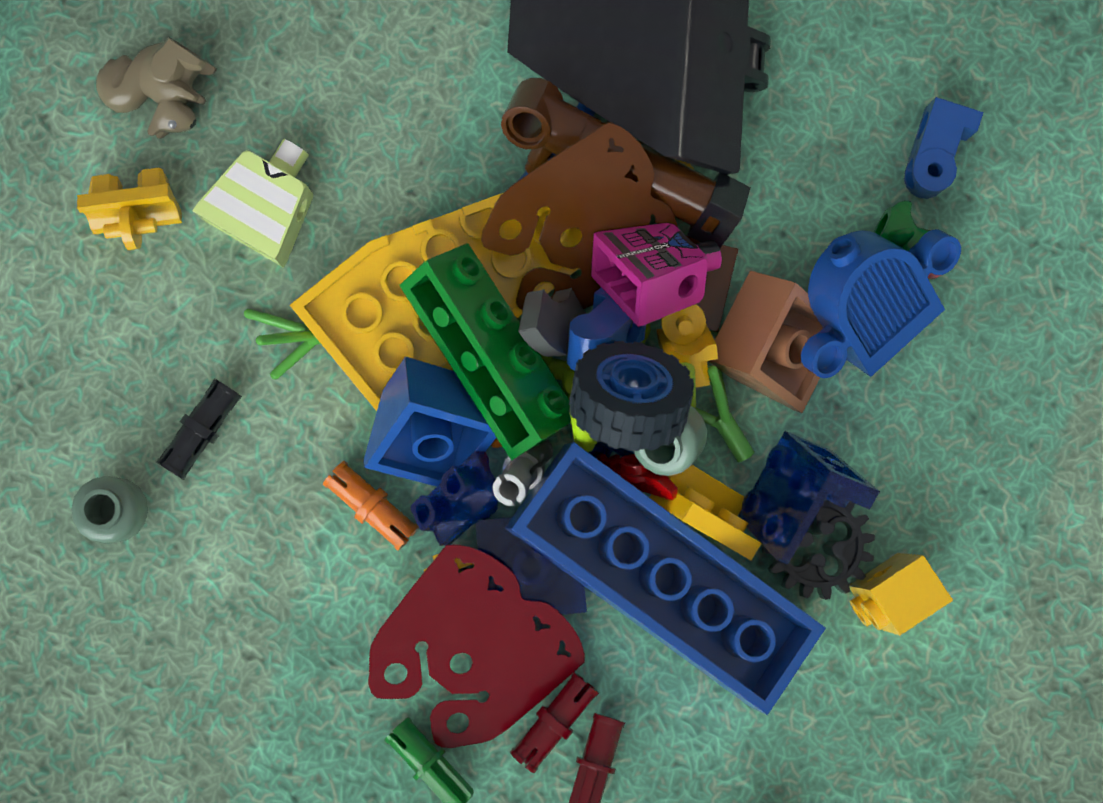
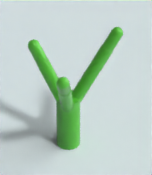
(299, 333)
(724, 421)

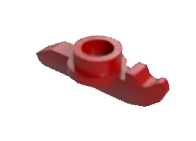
(641, 478)

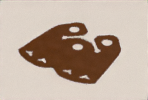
(584, 192)

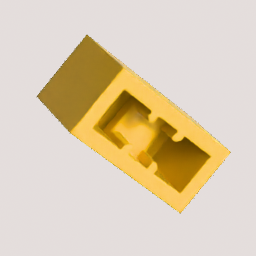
(898, 594)

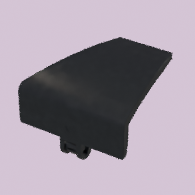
(652, 67)

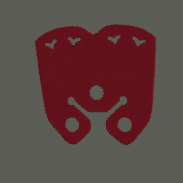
(492, 626)

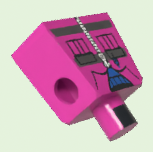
(652, 269)

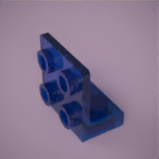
(794, 489)

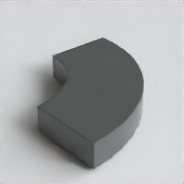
(547, 320)

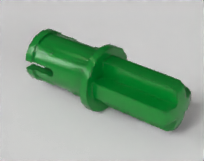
(429, 763)

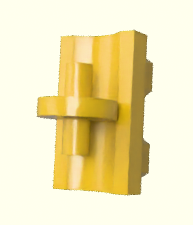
(130, 210)
(689, 340)

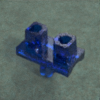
(459, 500)

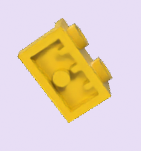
(710, 509)

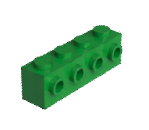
(487, 351)

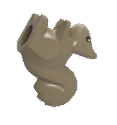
(159, 73)

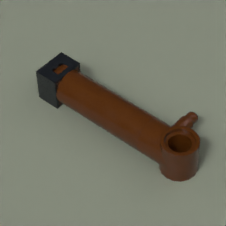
(548, 125)

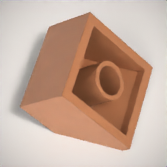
(765, 340)

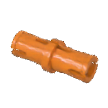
(370, 505)

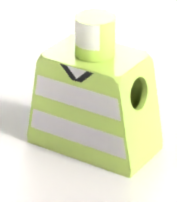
(260, 201)

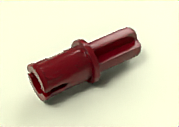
(596, 760)

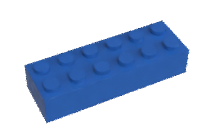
(665, 577)

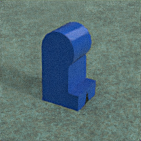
(931, 160)
(602, 325)

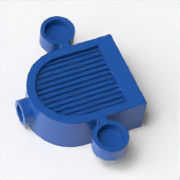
(873, 298)

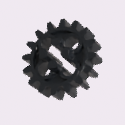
(846, 552)

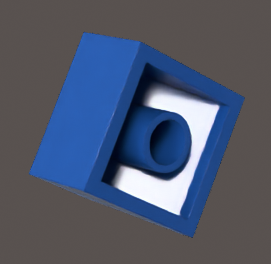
(425, 424)

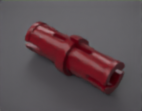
(554, 722)

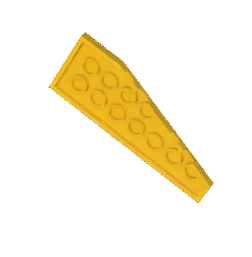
(368, 318)

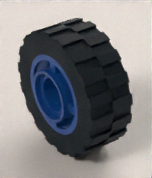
(631, 395)

